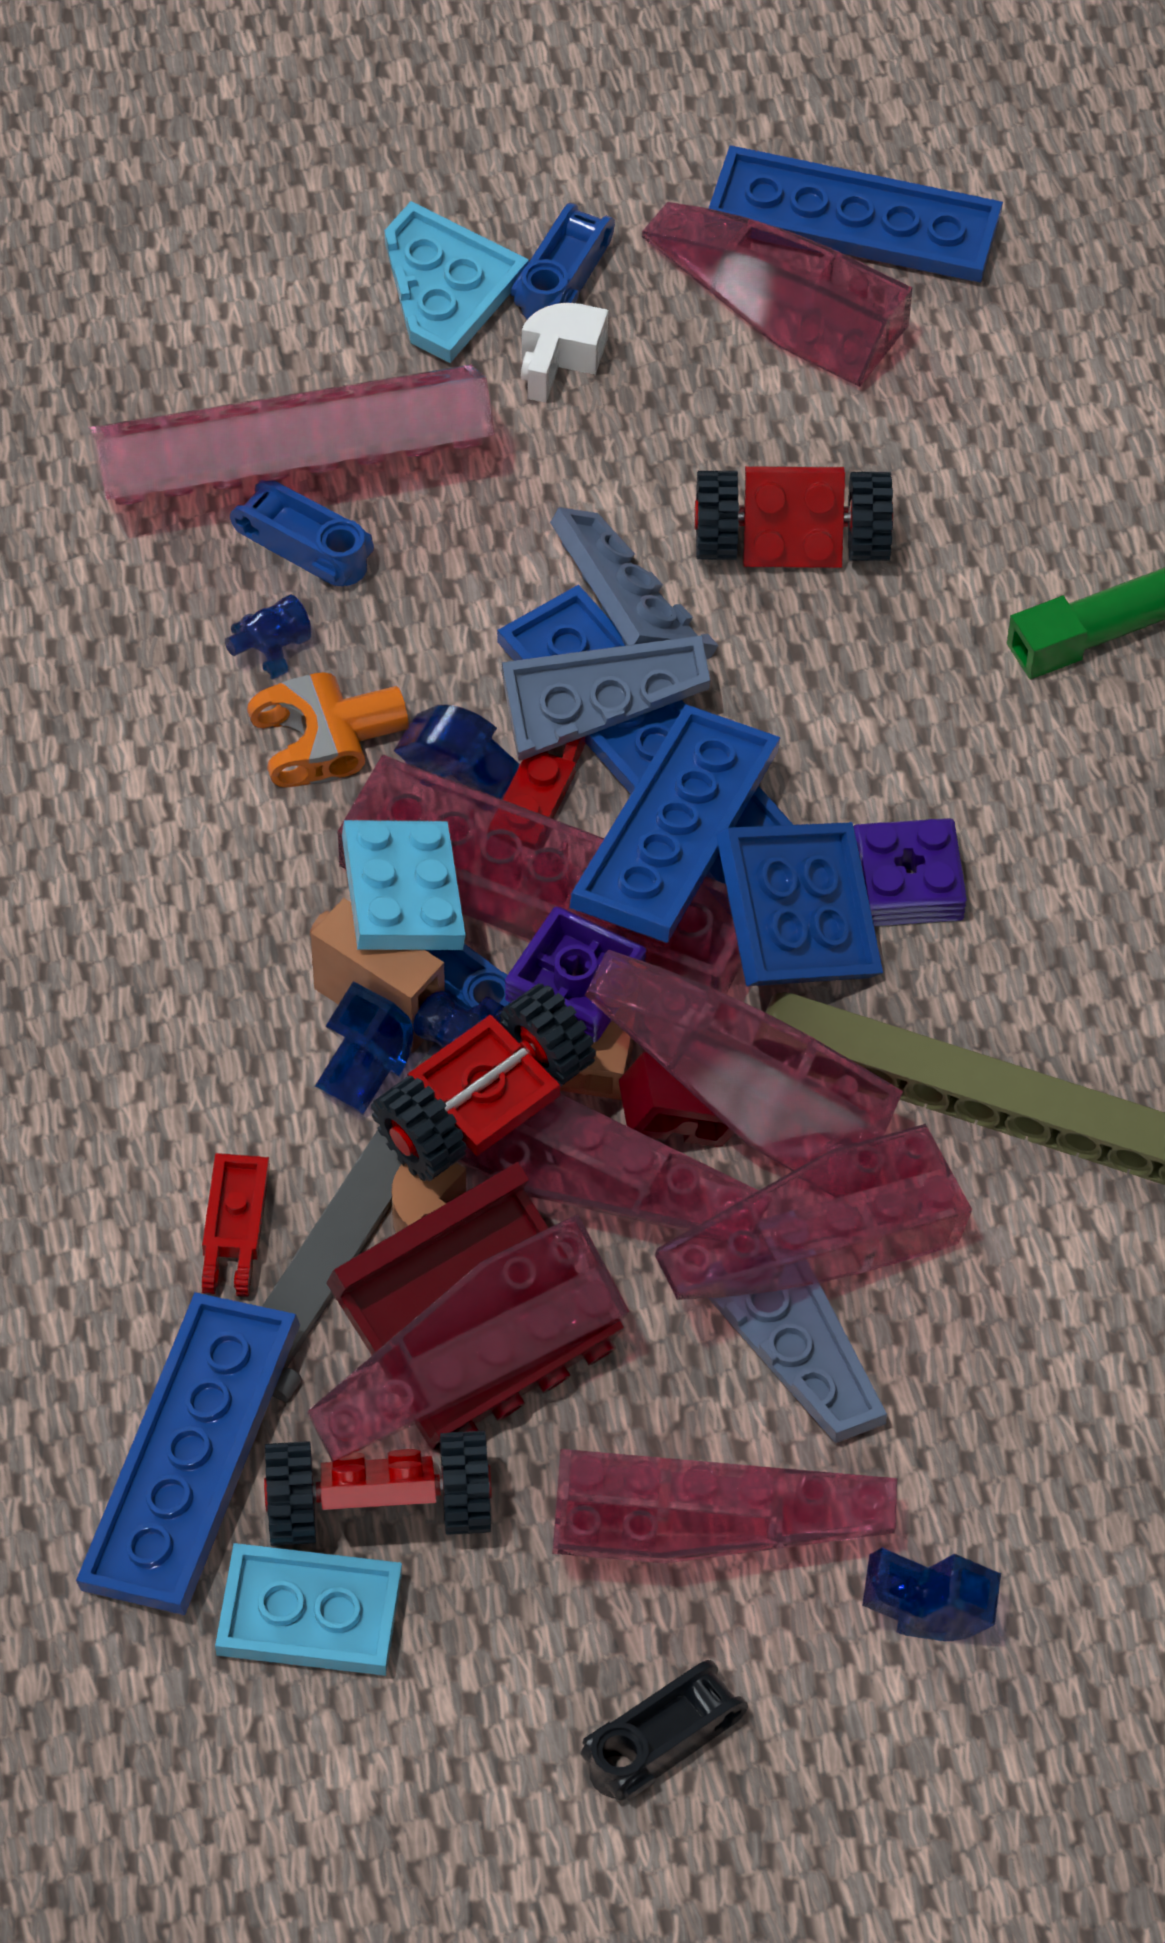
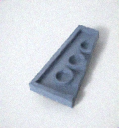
(624, 589)
(591, 690)
(809, 1354)

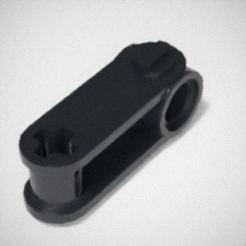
(661, 1731)

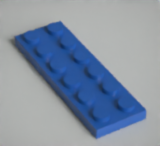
(861, 212)
(669, 824)
(188, 1453)

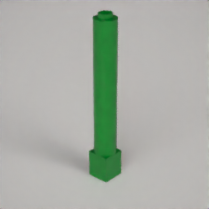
(1061, 631)

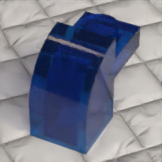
(458, 744)
(374, 1042)
(932, 1602)

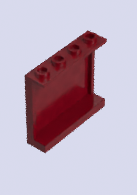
(418, 1264)

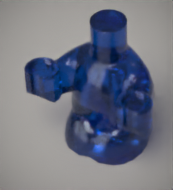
(270, 631)
(444, 1020)

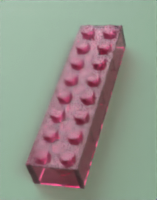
(292, 433)
(524, 864)

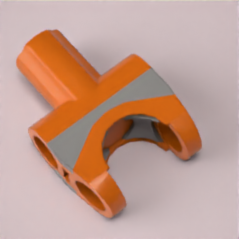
(328, 726)

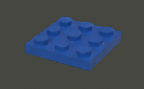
(799, 903)

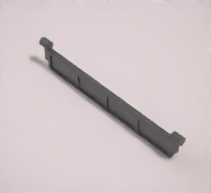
(334, 1240)

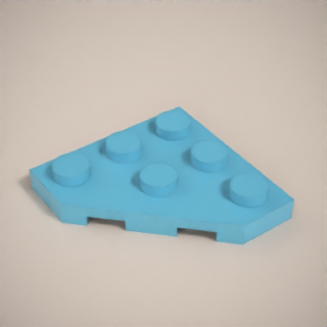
(446, 278)

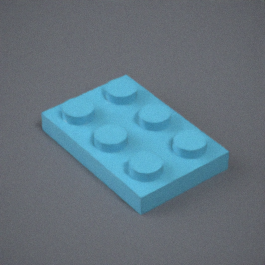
(403, 885)
(309, 1609)

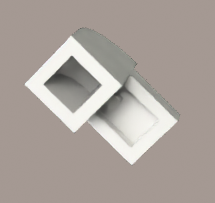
(561, 337)

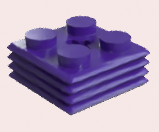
(929, 850)
(560, 951)

